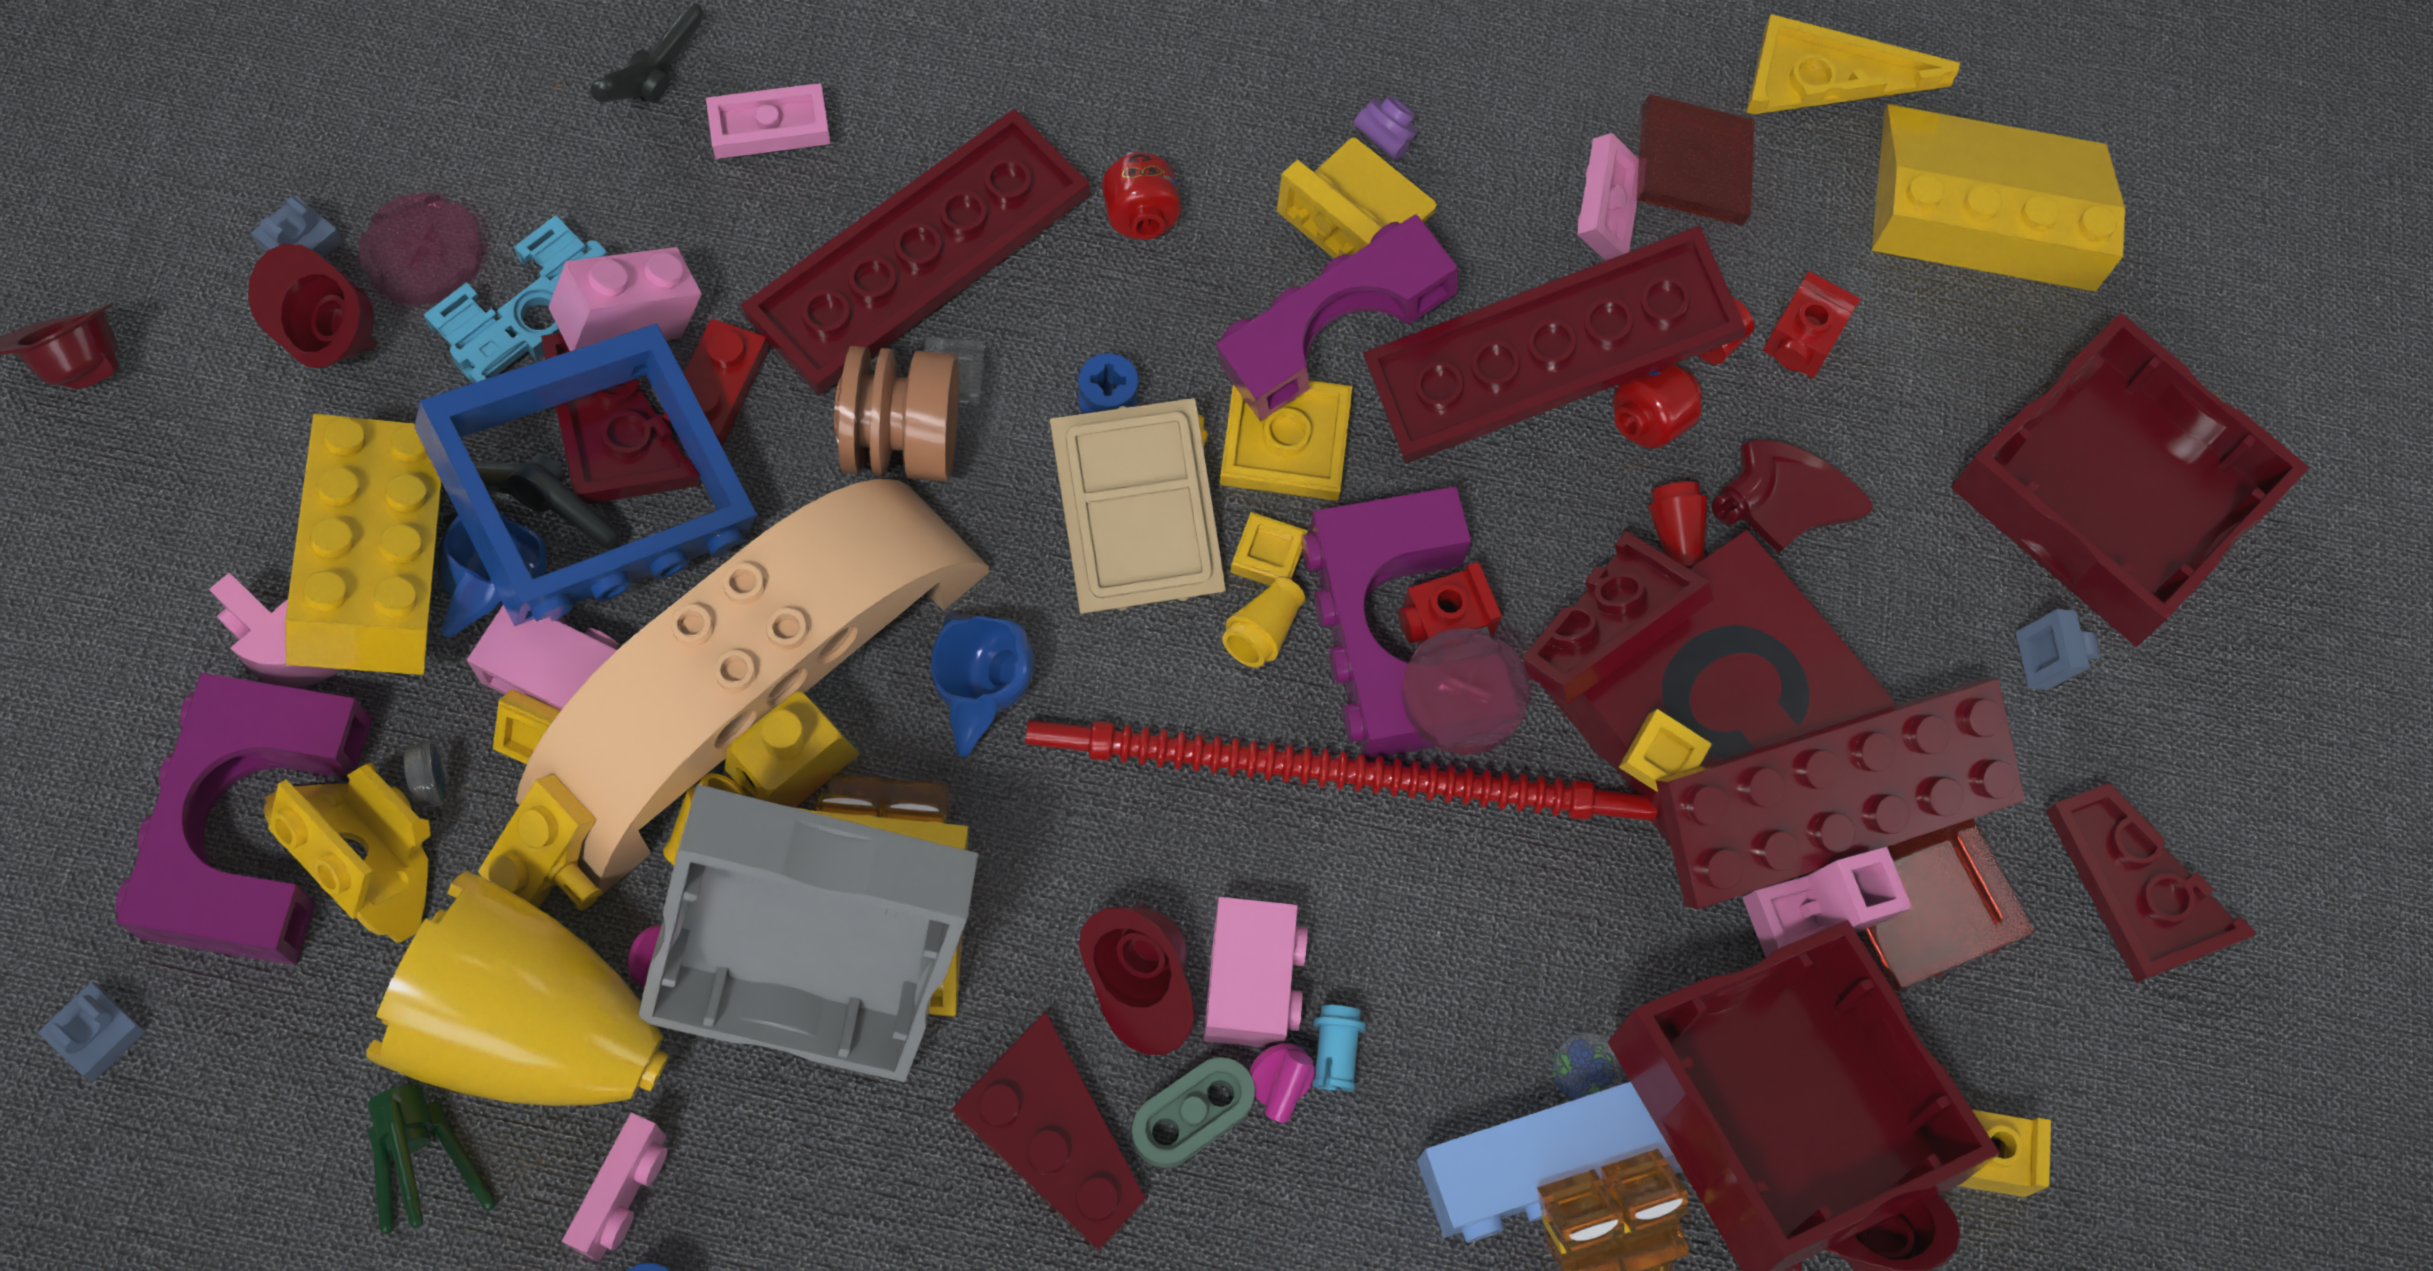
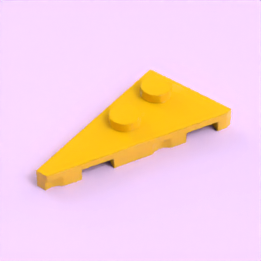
(1821, 66)

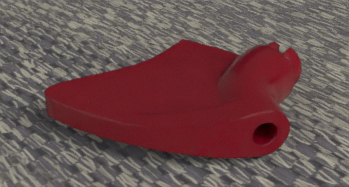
(1787, 493)

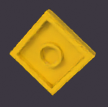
(1294, 448)

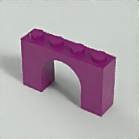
(1354, 554)
(225, 735)

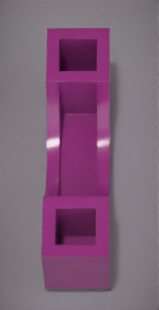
(1395, 274)

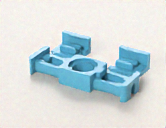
(496, 344)

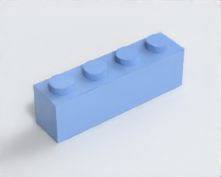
(1499, 1168)

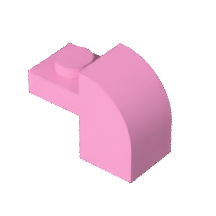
(261, 636)
(1853, 889)

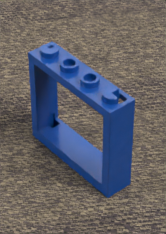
(551, 382)

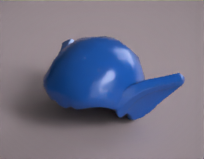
(466, 578)
(979, 671)

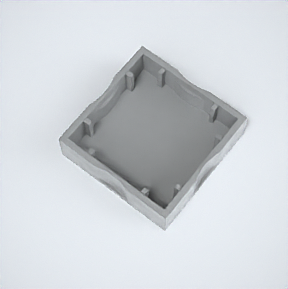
(805, 933)

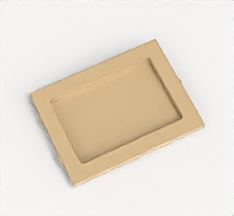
(1137, 505)

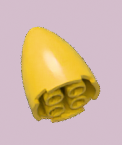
(513, 1008)

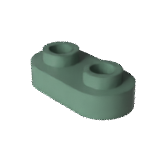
(1191, 1112)

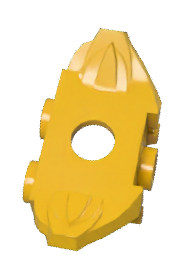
(391, 882)

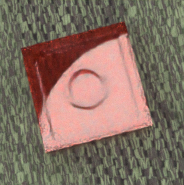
(1695, 160)

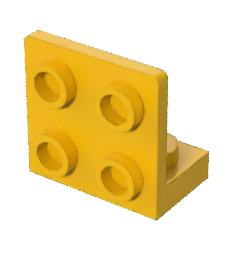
(1348, 199)

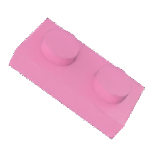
(767, 120)
(1609, 198)
(604, 1212)

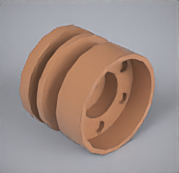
(898, 413)

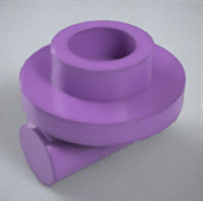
(1387, 125)

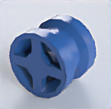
(1107, 370)

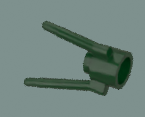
(402, 1127)

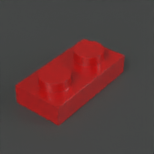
(724, 373)

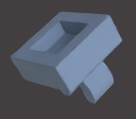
(297, 225)
(2055, 649)
(91, 1032)

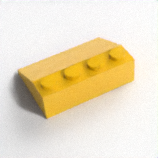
(1997, 199)

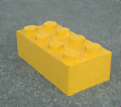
(363, 549)

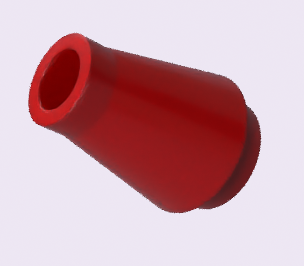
(1680, 521)

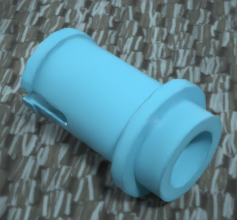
(1337, 1047)

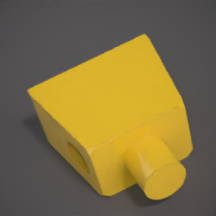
(788, 753)

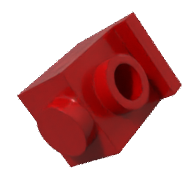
(1811, 325)
(1469, 596)

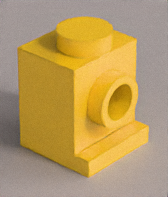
(2023, 1156)

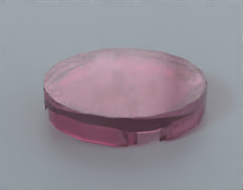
(421, 249)
(1465, 691)

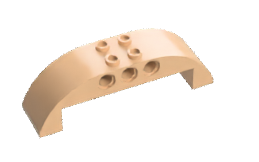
(738, 649)

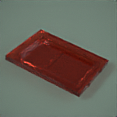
(1957, 906)

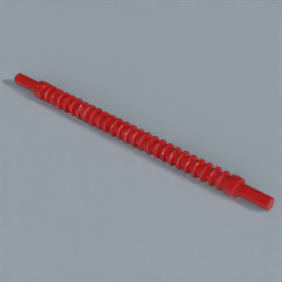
(1578, 799)

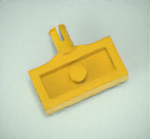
(543, 847)

